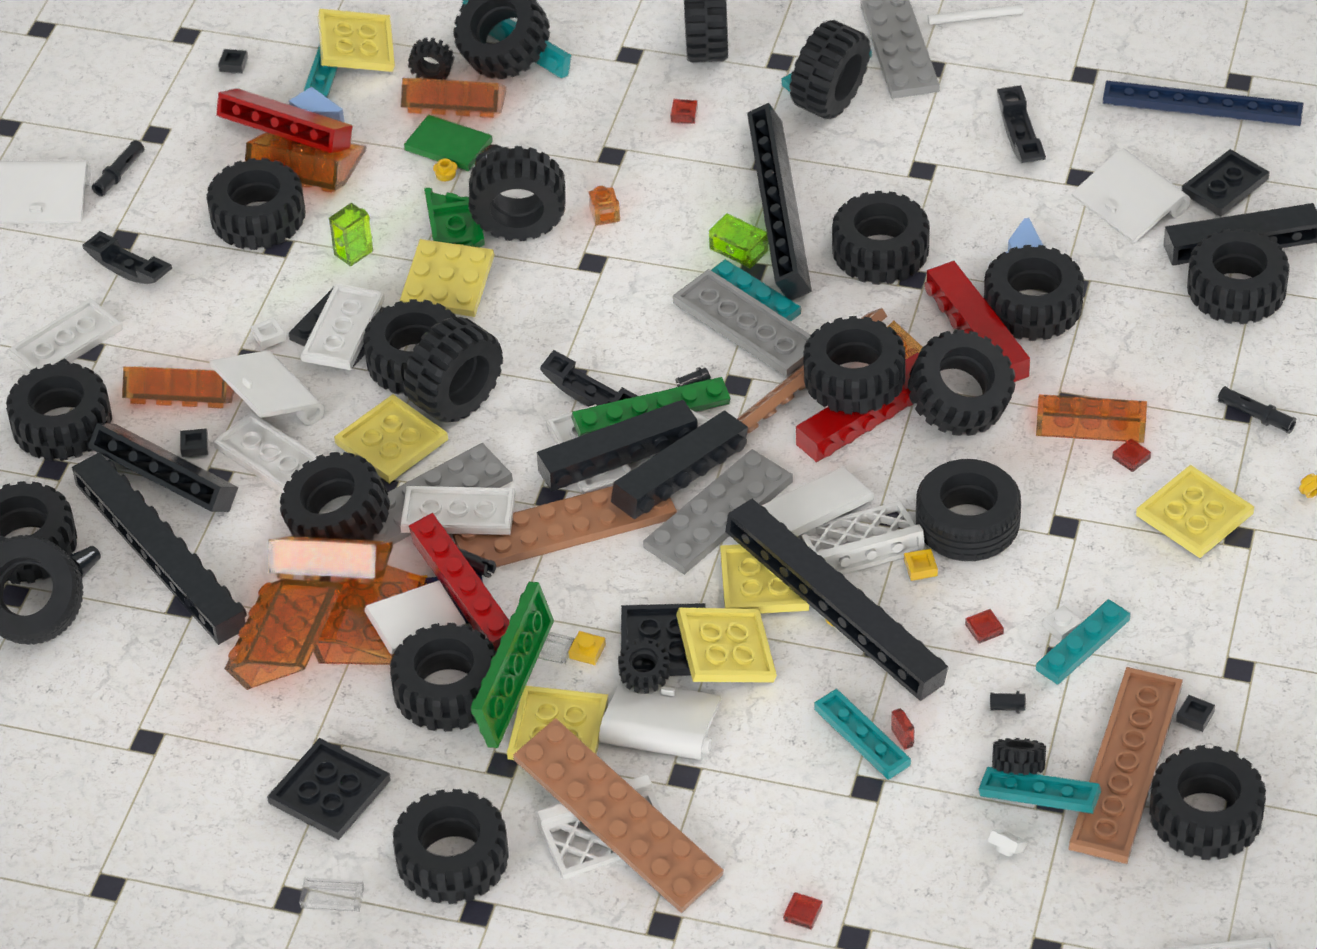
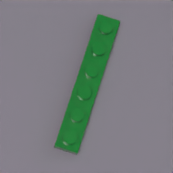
(697, 396)

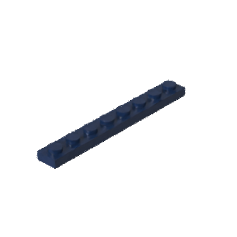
(1203, 103)

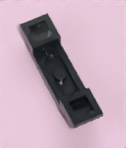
(1018, 125)
(126, 264)
(579, 386)

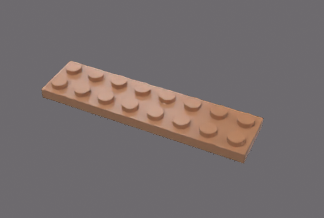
(561, 526)
(1127, 764)
(618, 815)

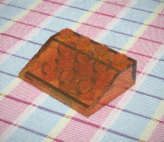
(311, 164)
(281, 630)
(349, 632)

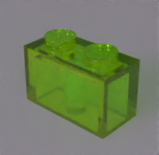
(351, 234)
(738, 240)

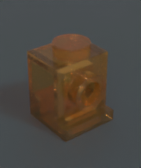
(601, 199)

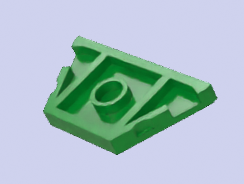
(452, 220)

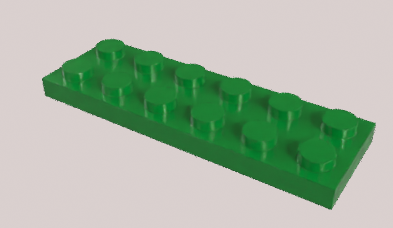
(512, 665)

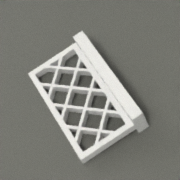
(867, 550)
(559, 817)

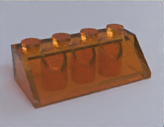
(452, 95)
(175, 385)
(1091, 418)
(328, 557)

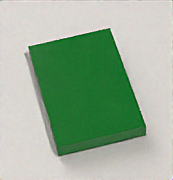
(447, 140)

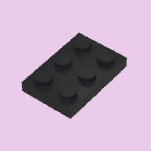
(1225, 182)

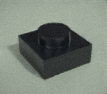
(233, 61)
(194, 442)
(1195, 713)

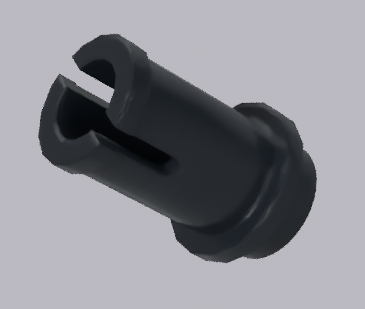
(694, 377)
(1008, 701)

